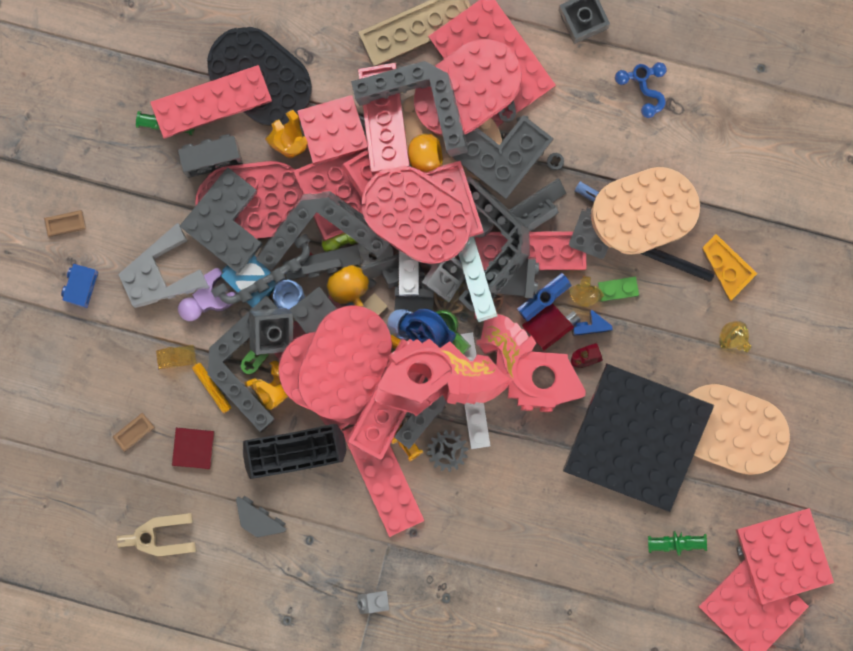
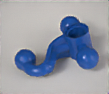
(659, 70)

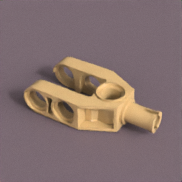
(149, 527)

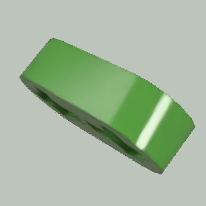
(257, 364)

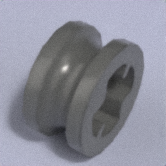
(561, 163)

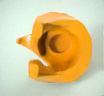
(288, 137)
(269, 393)

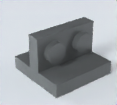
(415, 303)

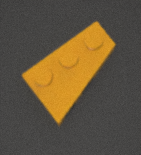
(728, 266)

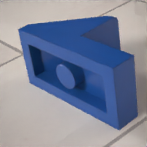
(597, 325)

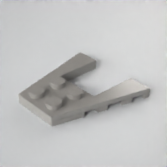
(144, 280)

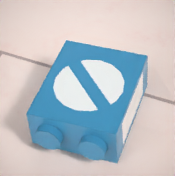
(249, 274)

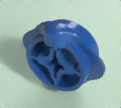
(426, 325)

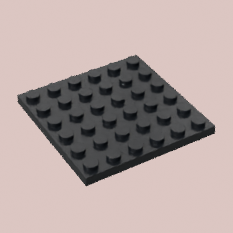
(638, 437)

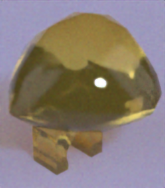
(585, 294)
(735, 335)

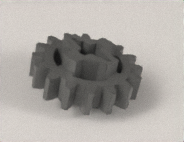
(439, 455)

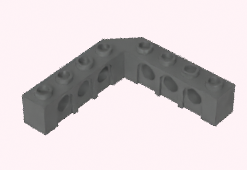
(412, 77)
(330, 208)
(514, 251)
(221, 352)

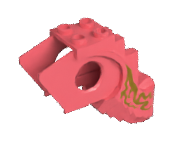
(518, 361)
(447, 374)

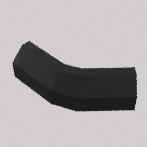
(294, 451)

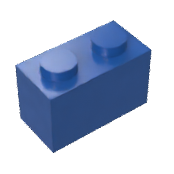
(79, 285)

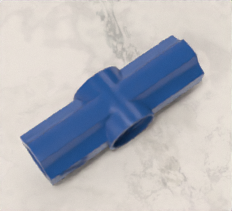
(553, 289)

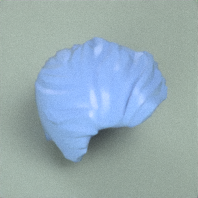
(287, 294)
(394, 321)

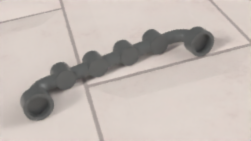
(276, 275)

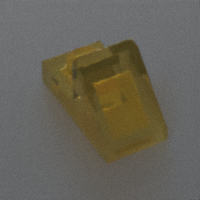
(176, 357)

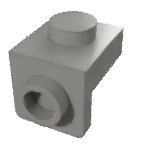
(373, 602)

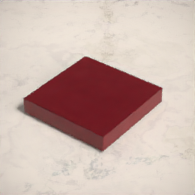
(548, 326)
(193, 448)

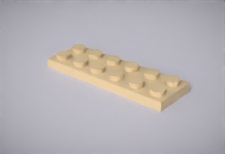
(408, 29)

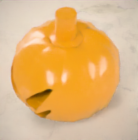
(425, 153)
(348, 285)

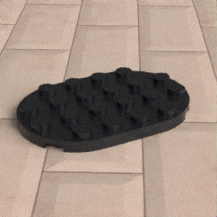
(282, 71)

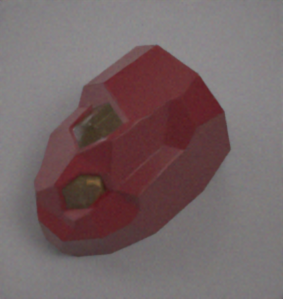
(586, 356)

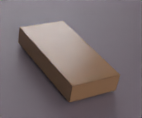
(65, 223)
(133, 432)

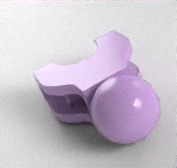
(203, 299)

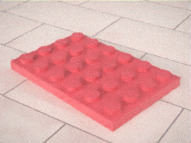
(488, 21)

